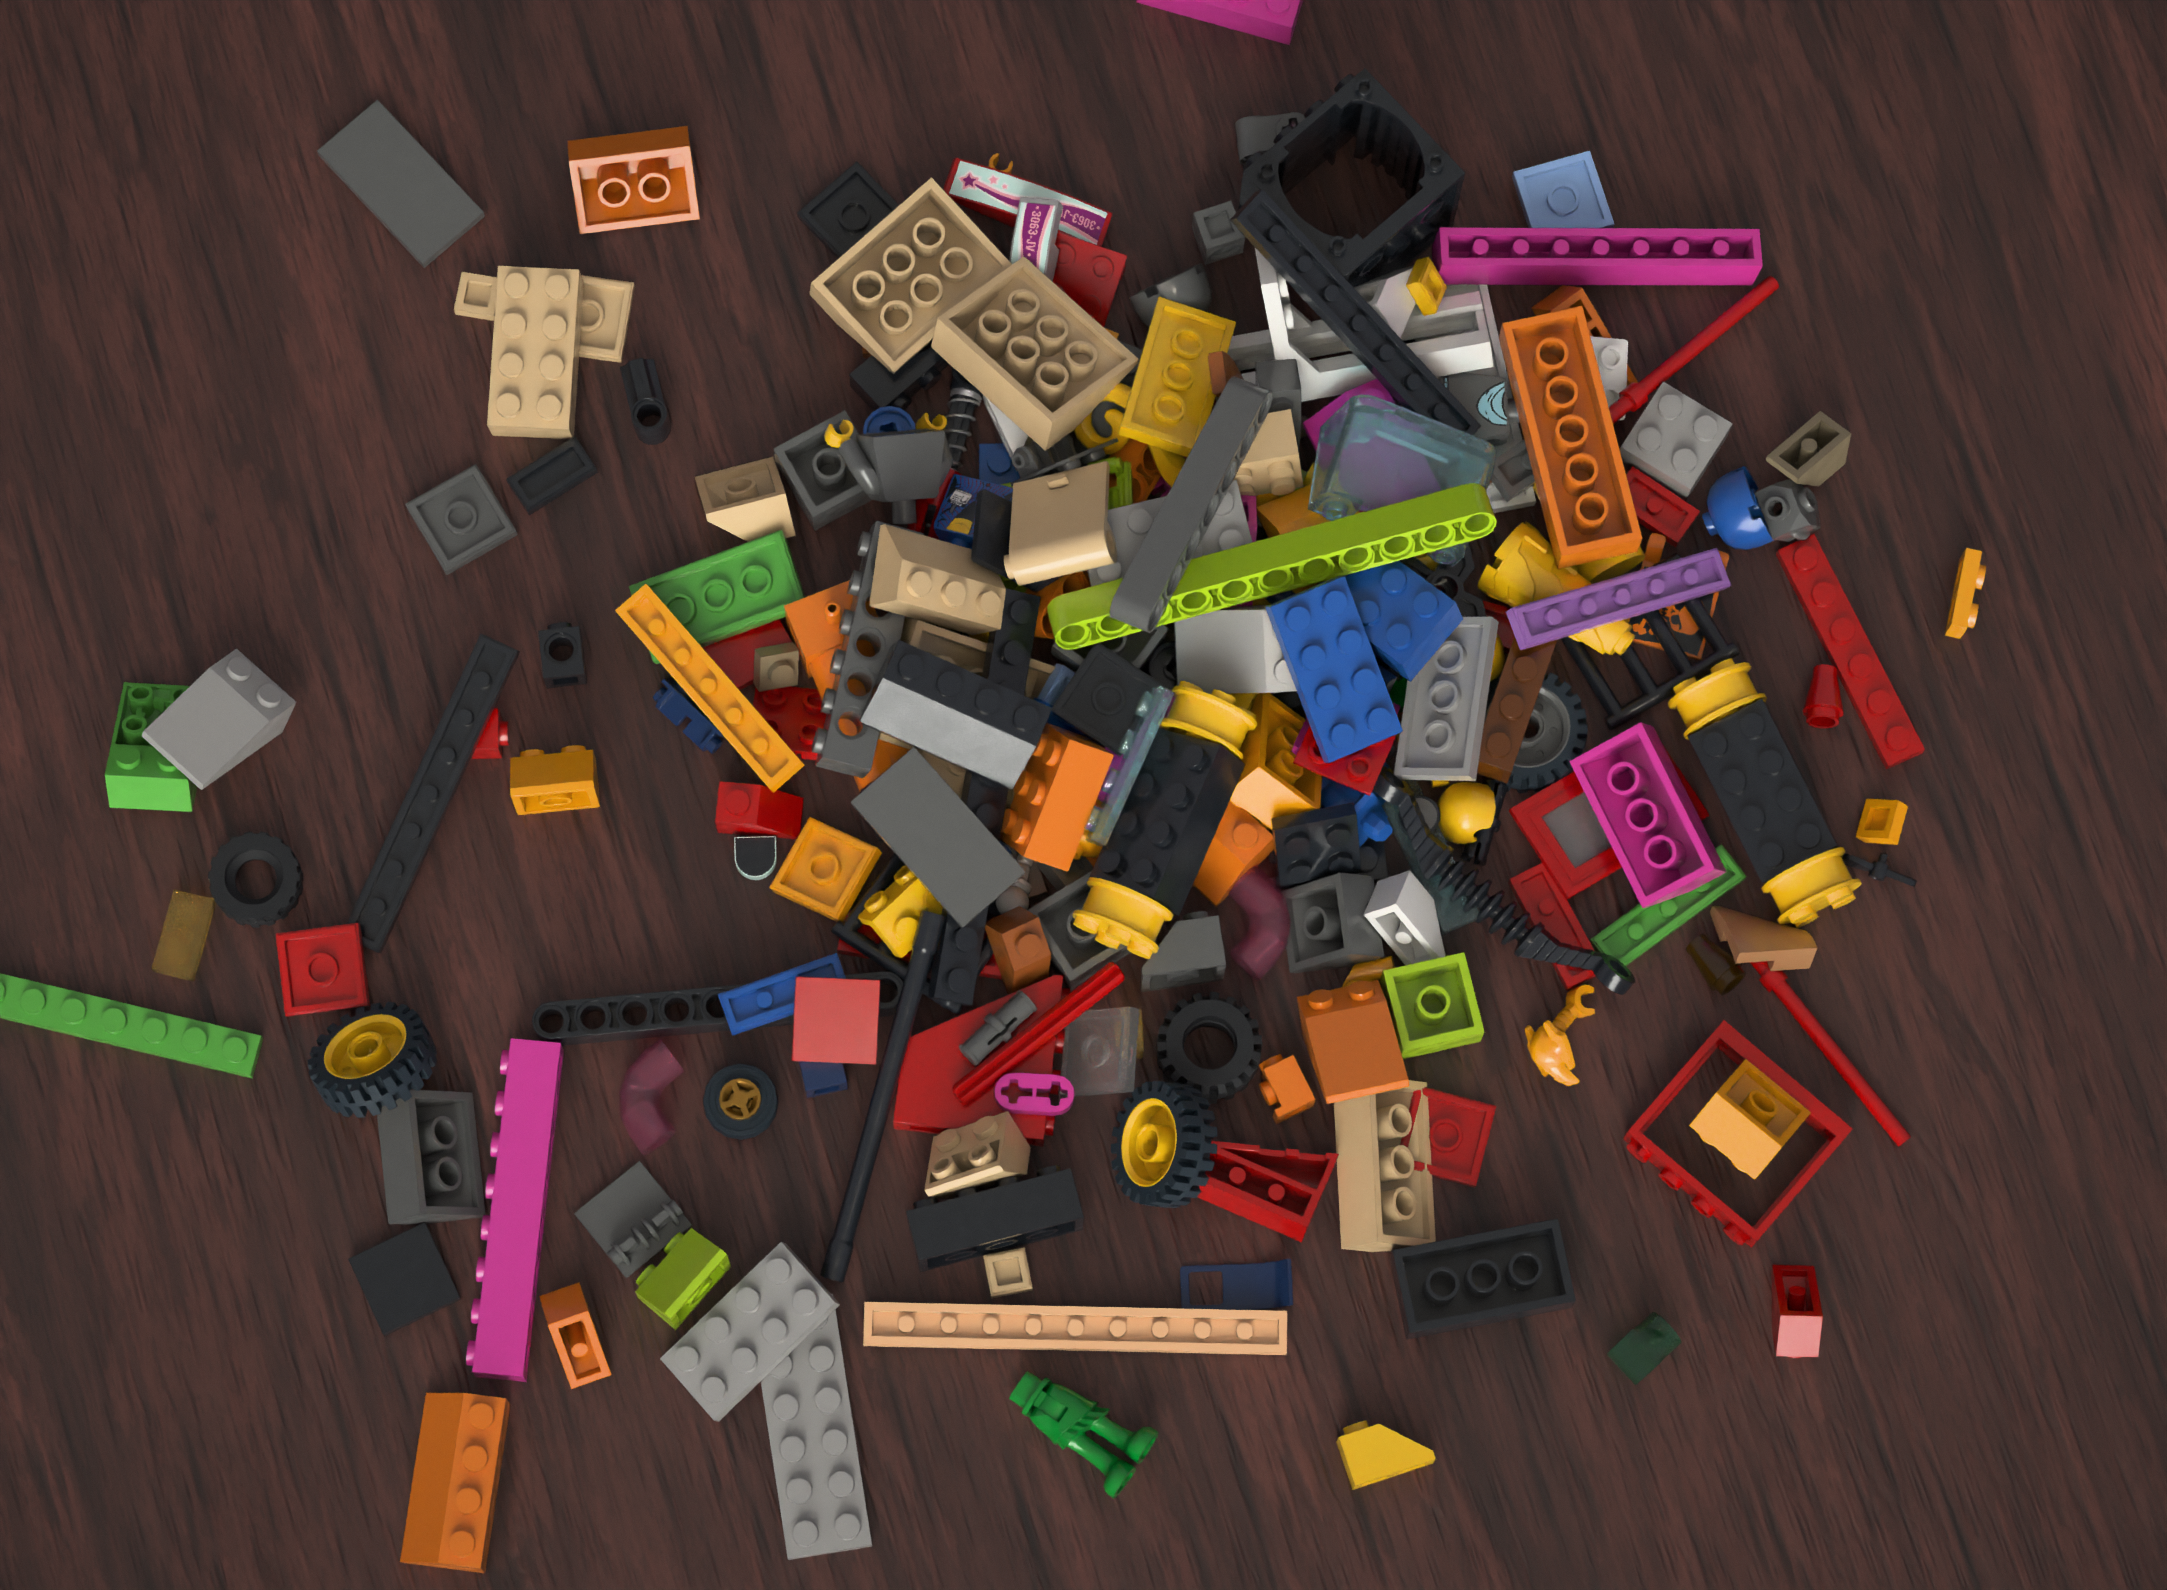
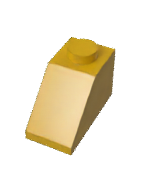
(1379, 1453)

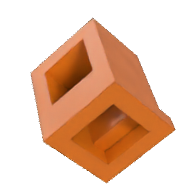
(1285, 1087)

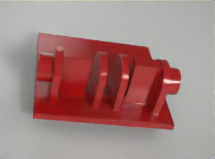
(1088, 274)
(793, 715)
(1355, 770)

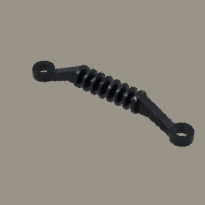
(1532, 942)

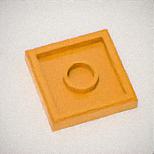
(825, 870)

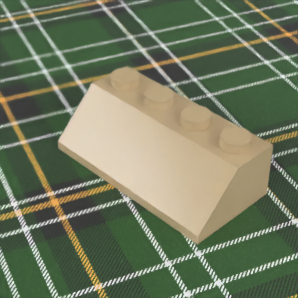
(1379, 1192)

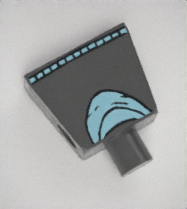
(1486, 401)

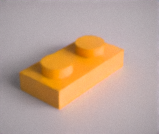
(1968, 578)

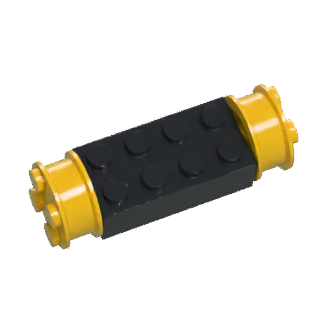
(1764, 793)
(1167, 821)

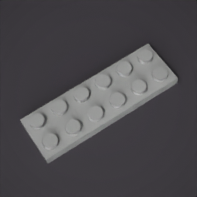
(816, 1448)

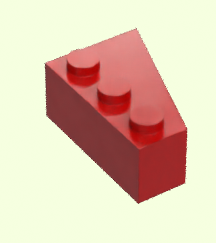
(1268, 1185)

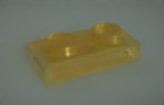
(183, 935)

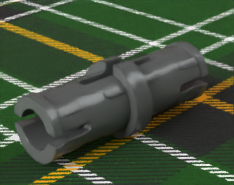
(997, 1028)

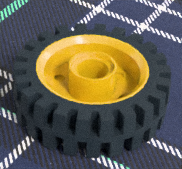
(372, 1059)
(1164, 1144)

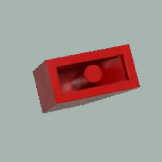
(757, 811)
(1796, 1311)

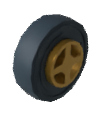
(734, 1087)

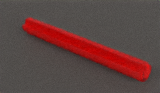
(1038, 1033)

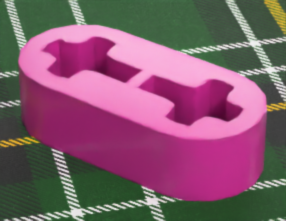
(1034, 1083)

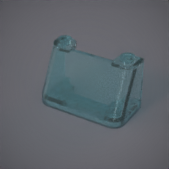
(1388, 454)

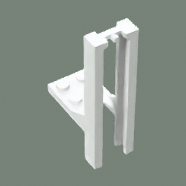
(1298, 338)

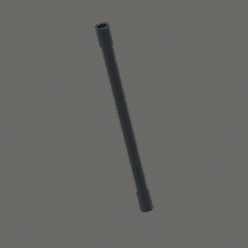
(923, 949)

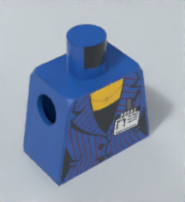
(958, 509)

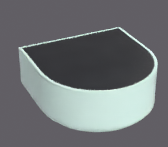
(755, 856)

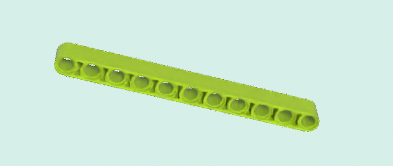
(1289, 562)

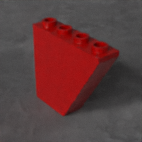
(936, 1063)

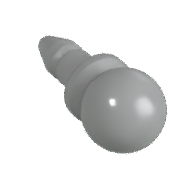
(1017, 893)

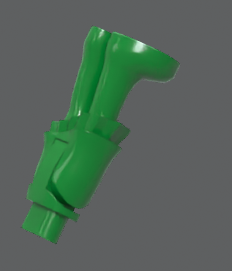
(1068, 1416)

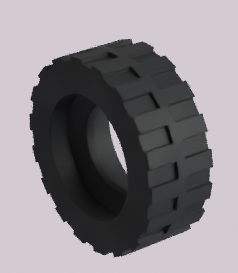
(255, 847)

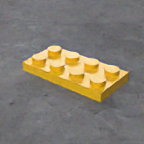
(1173, 380)

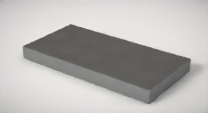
(400, 183)
(938, 837)

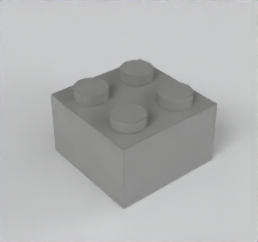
(1674, 440)

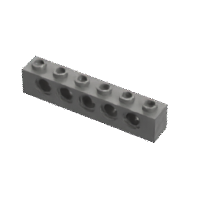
(836, 750)

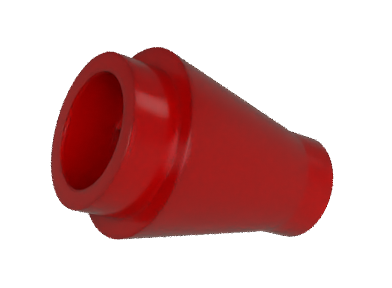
(1823, 701)

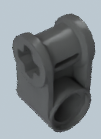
(1259, 132)

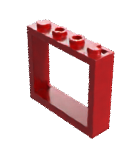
(1704, 1201)

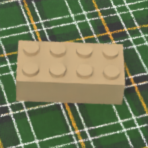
(535, 352)

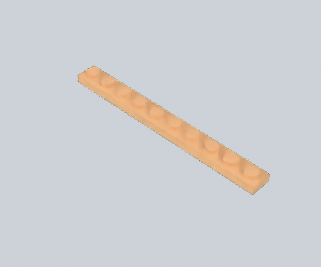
(1075, 1328)

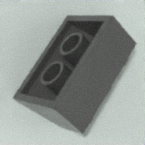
(431, 1158)

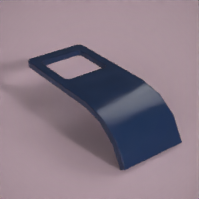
(1246, 1285)

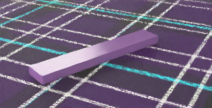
(1618, 598)

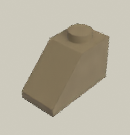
(1812, 451)

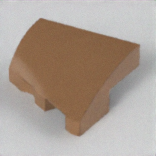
(1763, 940)

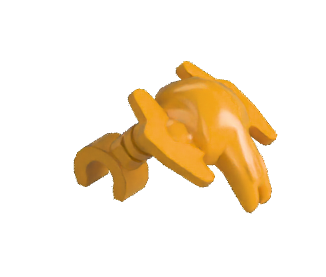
(1550, 1045)

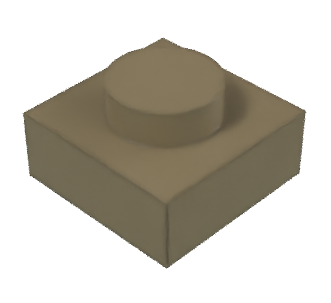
(776, 666)

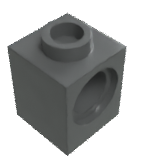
(1216, 233)

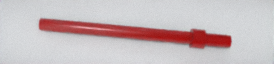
(1637, 393)
(1776, 982)

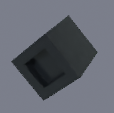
(565, 672)

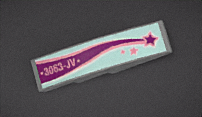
(1036, 233)

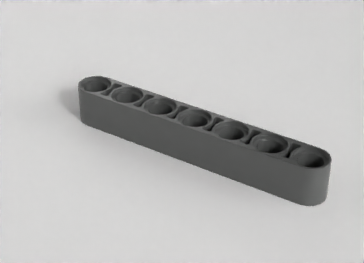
(1191, 504)

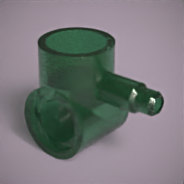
(1644, 1347)

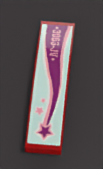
(999, 194)

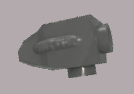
(1798, 514)

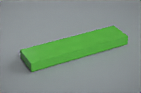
(1646, 927)

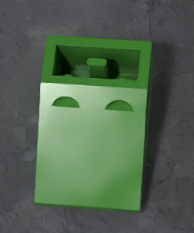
(135, 771)

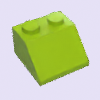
(682, 1277)

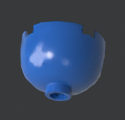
(1736, 511)

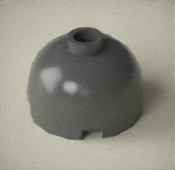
(1187, 288)

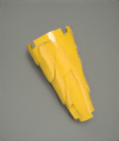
(1528, 572)

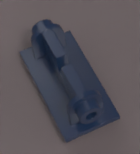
(677, 706)

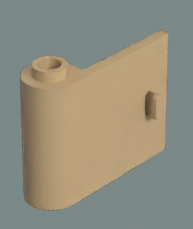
(1060, 525)

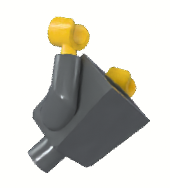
(897, 463)

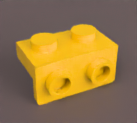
(897, 911)

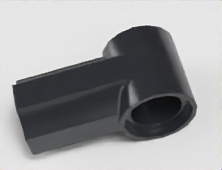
(645, 399)

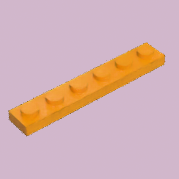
(709, 688)

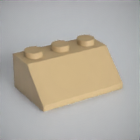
(935, 583)

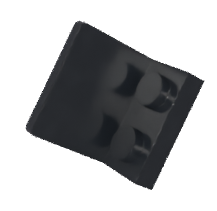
(993, 535)

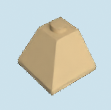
(746, 500)

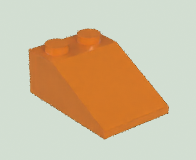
(1352, 1041)

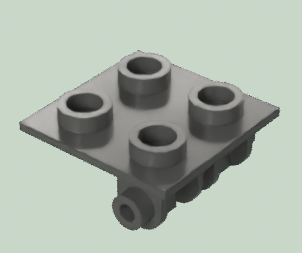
(1036, 462)
(632, 1219)

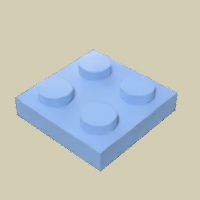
(1563, 194)

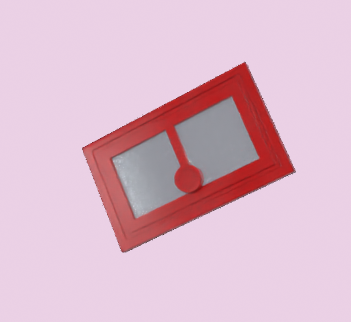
(1569, 835)

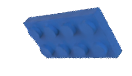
(1334, 669)

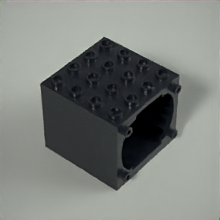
(1397, 142)

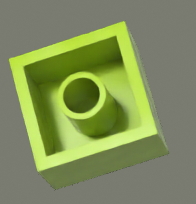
(1432, 1005)

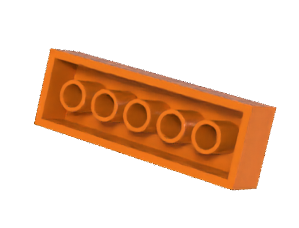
(1570, 437)

